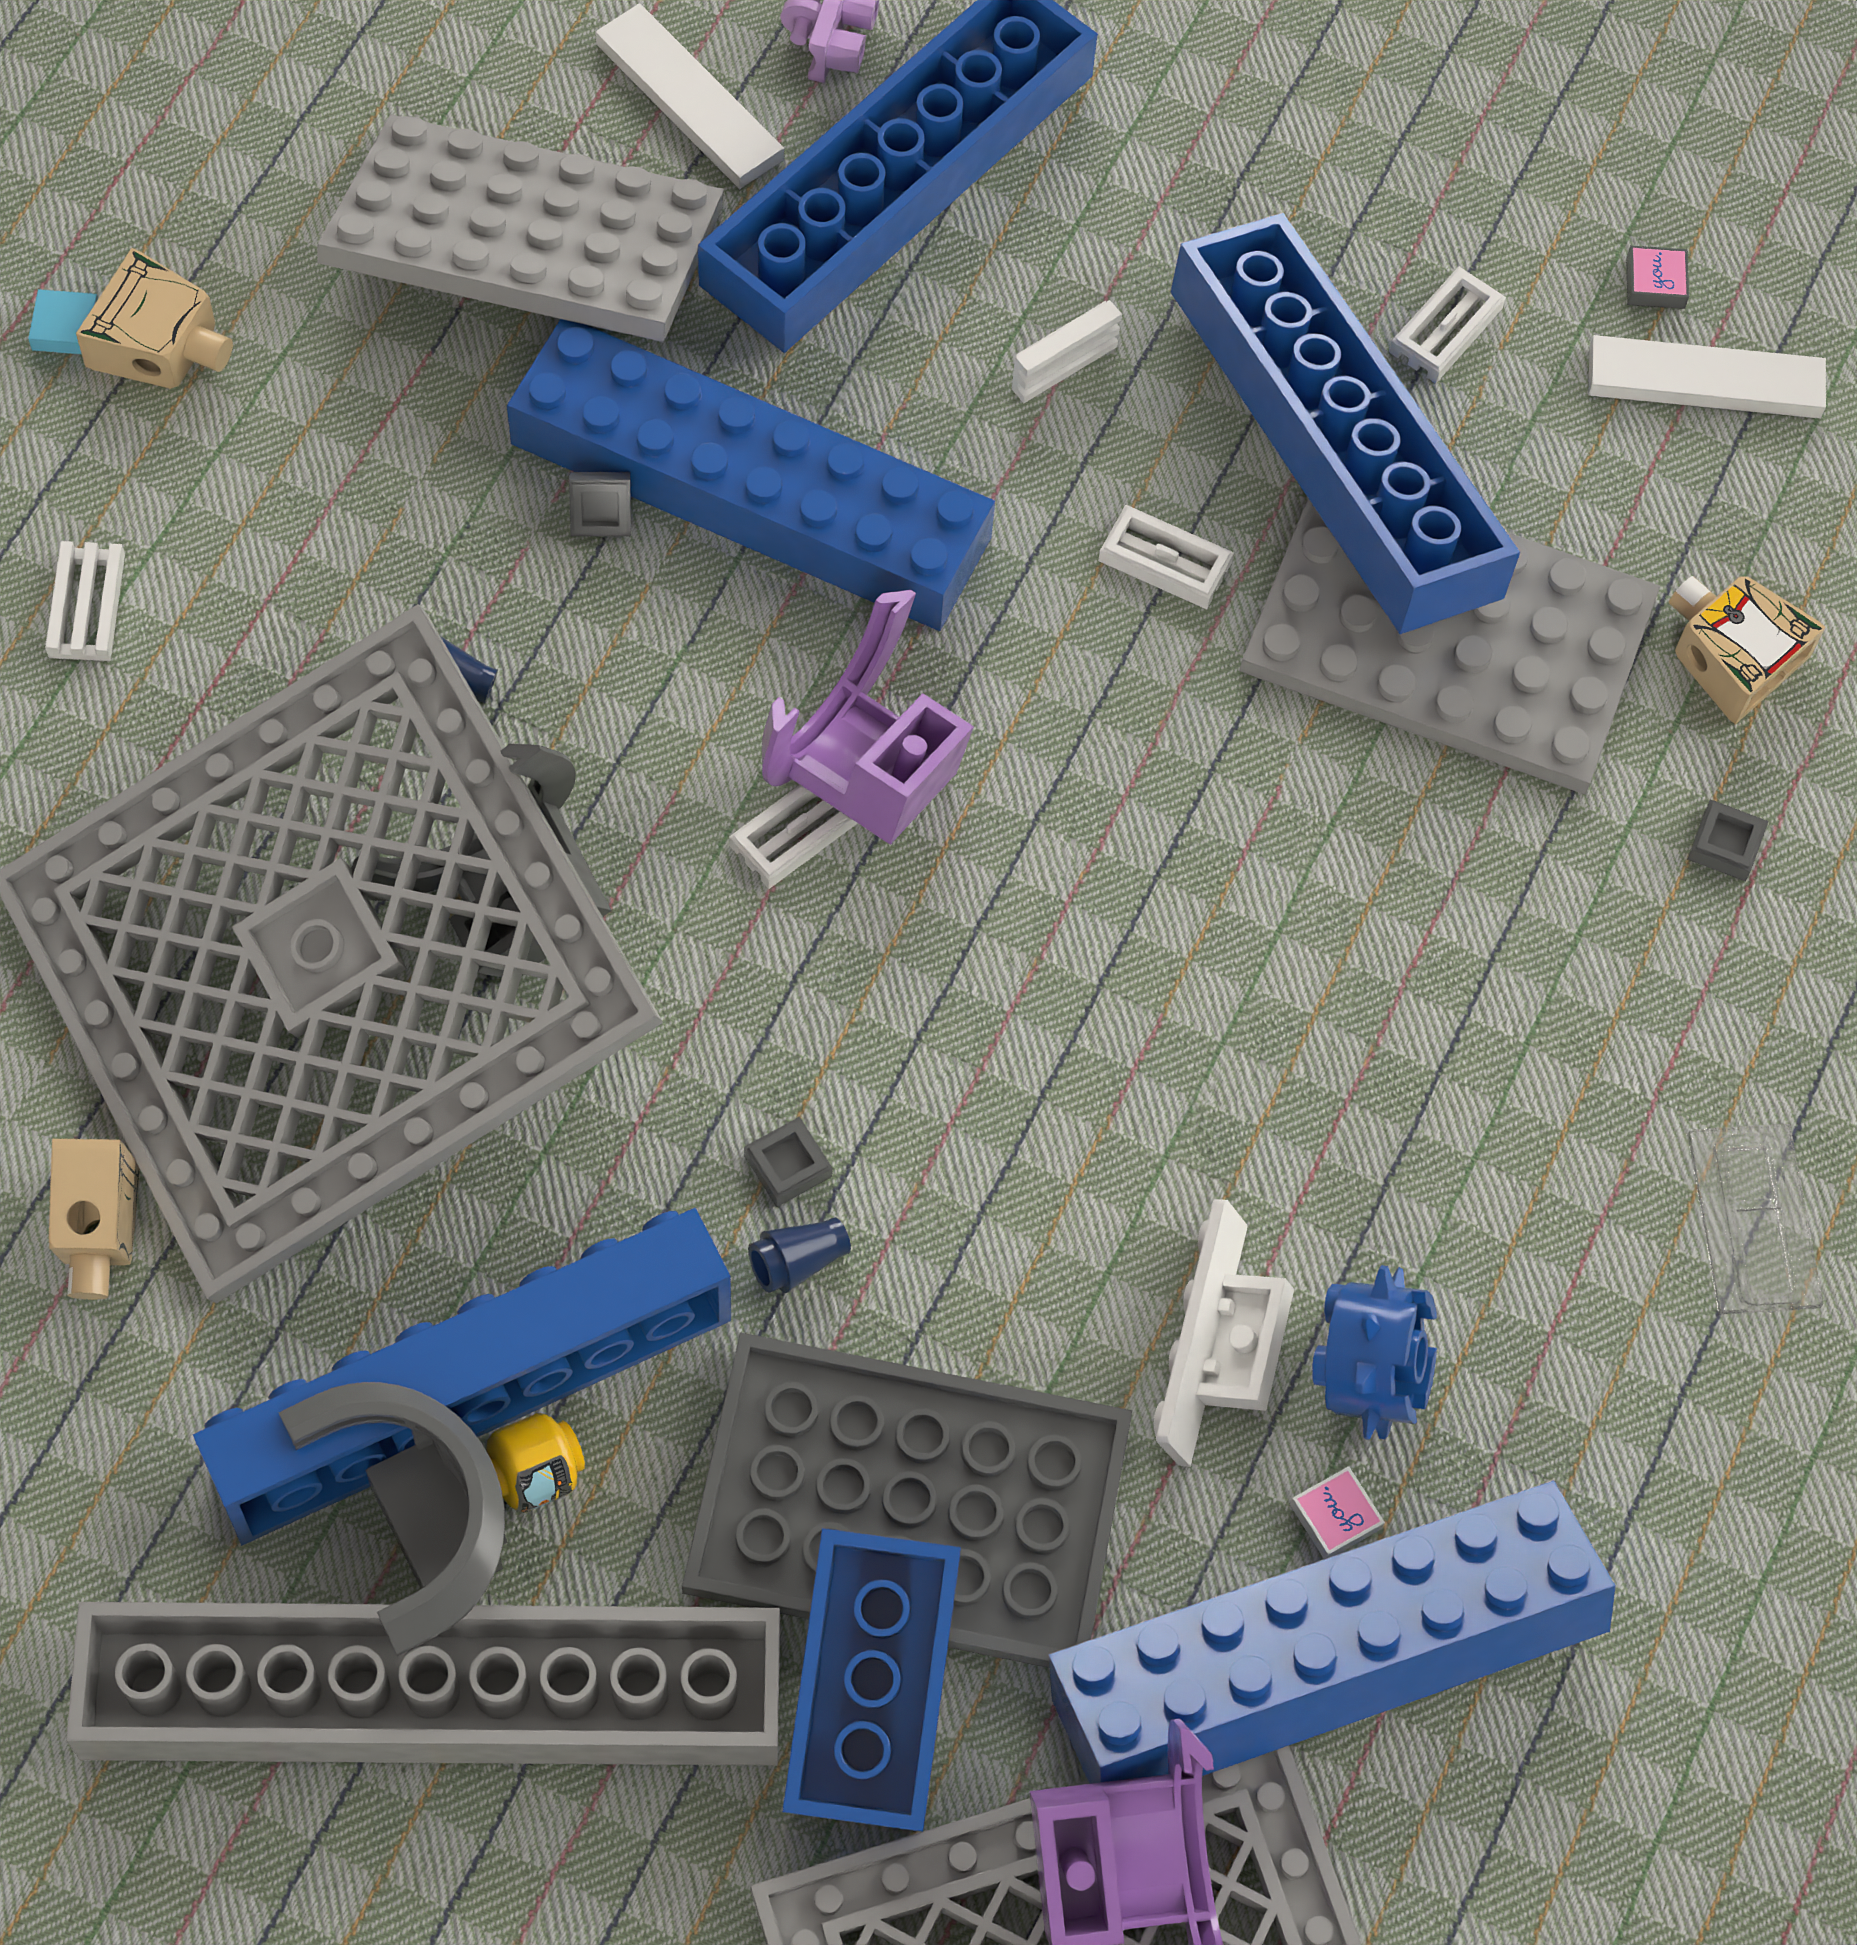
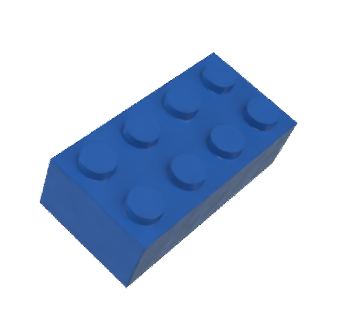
(872, 1680)

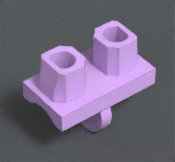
(824, 27)

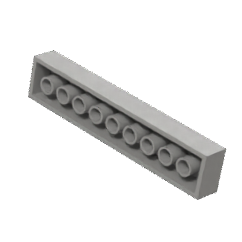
(486, 1691)

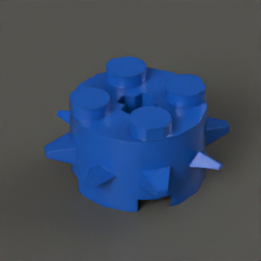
(1376, 1352)

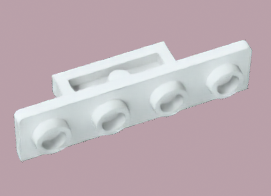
(1226, 1338)

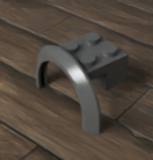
(550, 786)
(434, 1495)

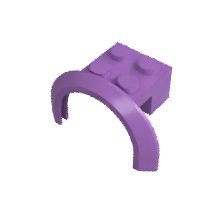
(858, 751)
(1127, 1852)

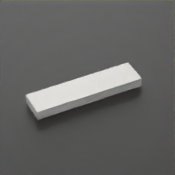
(689, 96)
(1707, 376)

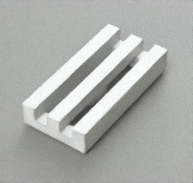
(1066, 351)
(1423, 355)
(89, 558)
(1161, 564)
(757, 859)

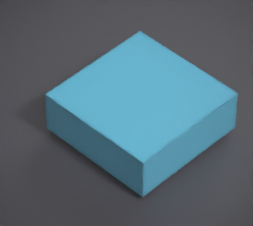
(57, 320)

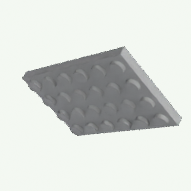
(522, 227)
(1506, 682)

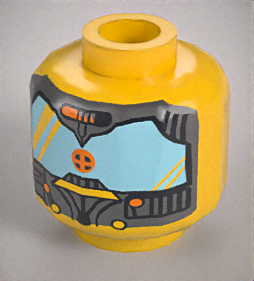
(535, 1461)

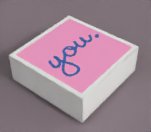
(1337, 1513)

